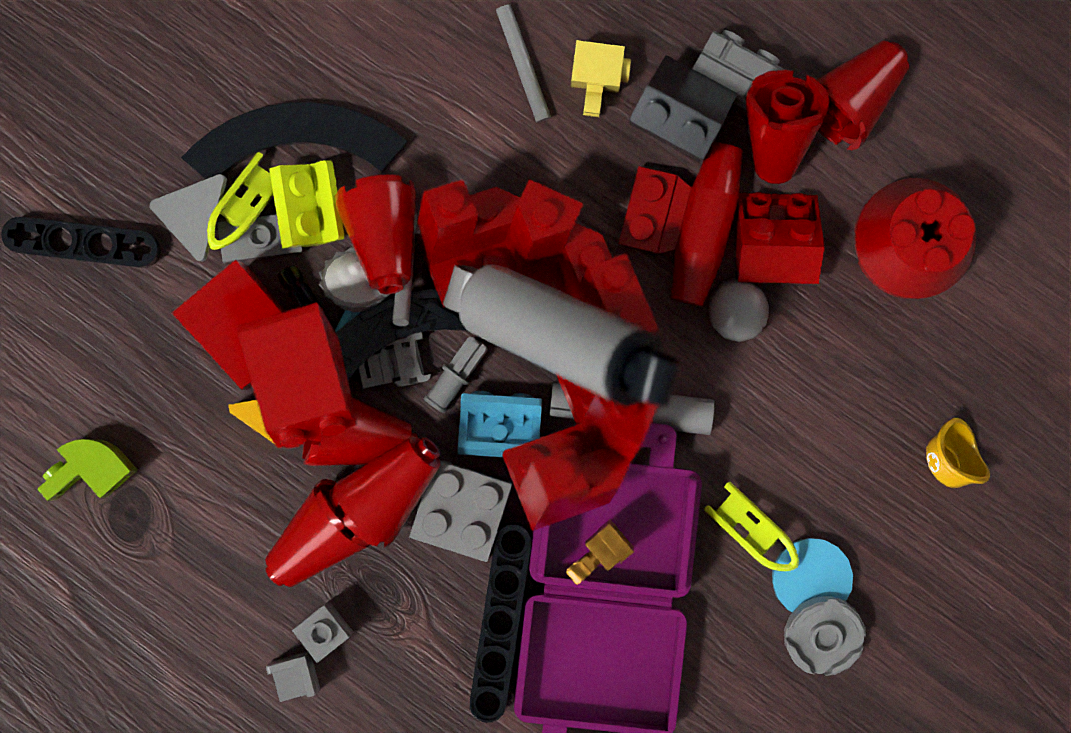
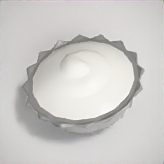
(347, 284)

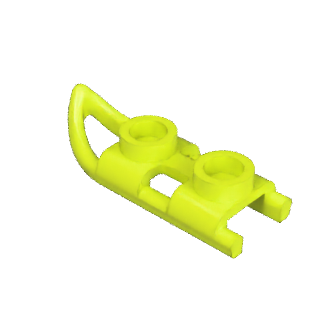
(238, 210)
(760, 536)

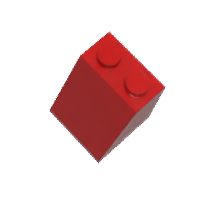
(219, 307)
(298, 376)

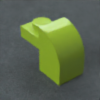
(93, 460)

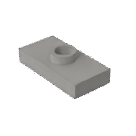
(257, 242)

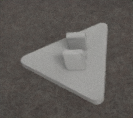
(188, 213)

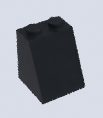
(682, 108)

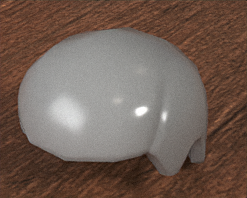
(738, 309)

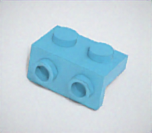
(497, 422)

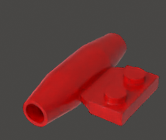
(691, 221)

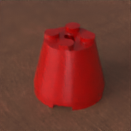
(892, 242)

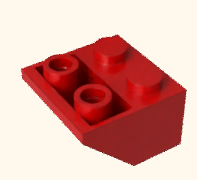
(778, 238)

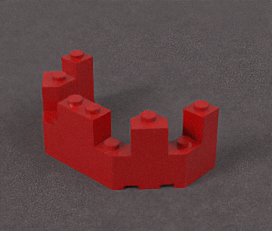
(542, 241)

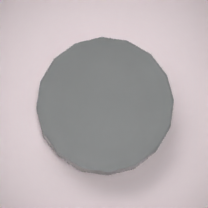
(824, 635)

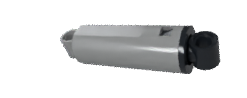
(563, 334)

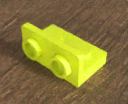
(306, 204)

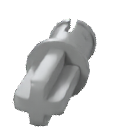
(456, 374)

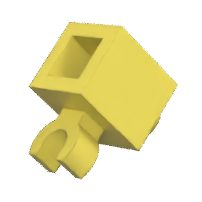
(598, 69)

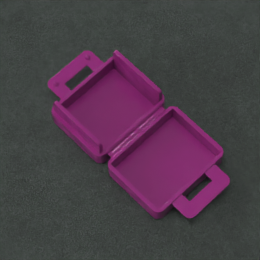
(614, 642)

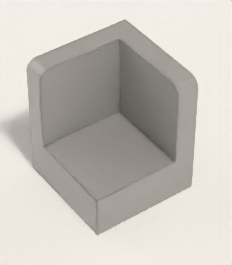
(294, 676)

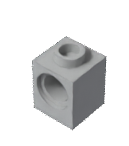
(323, 631)

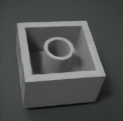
(461, 511)

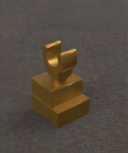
(606, 548)

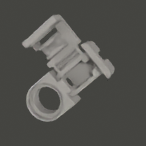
(400, 362)

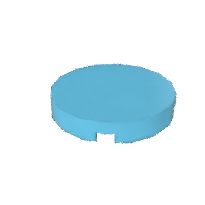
(820, 573)

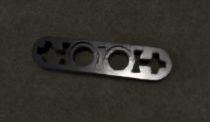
(81, 242)

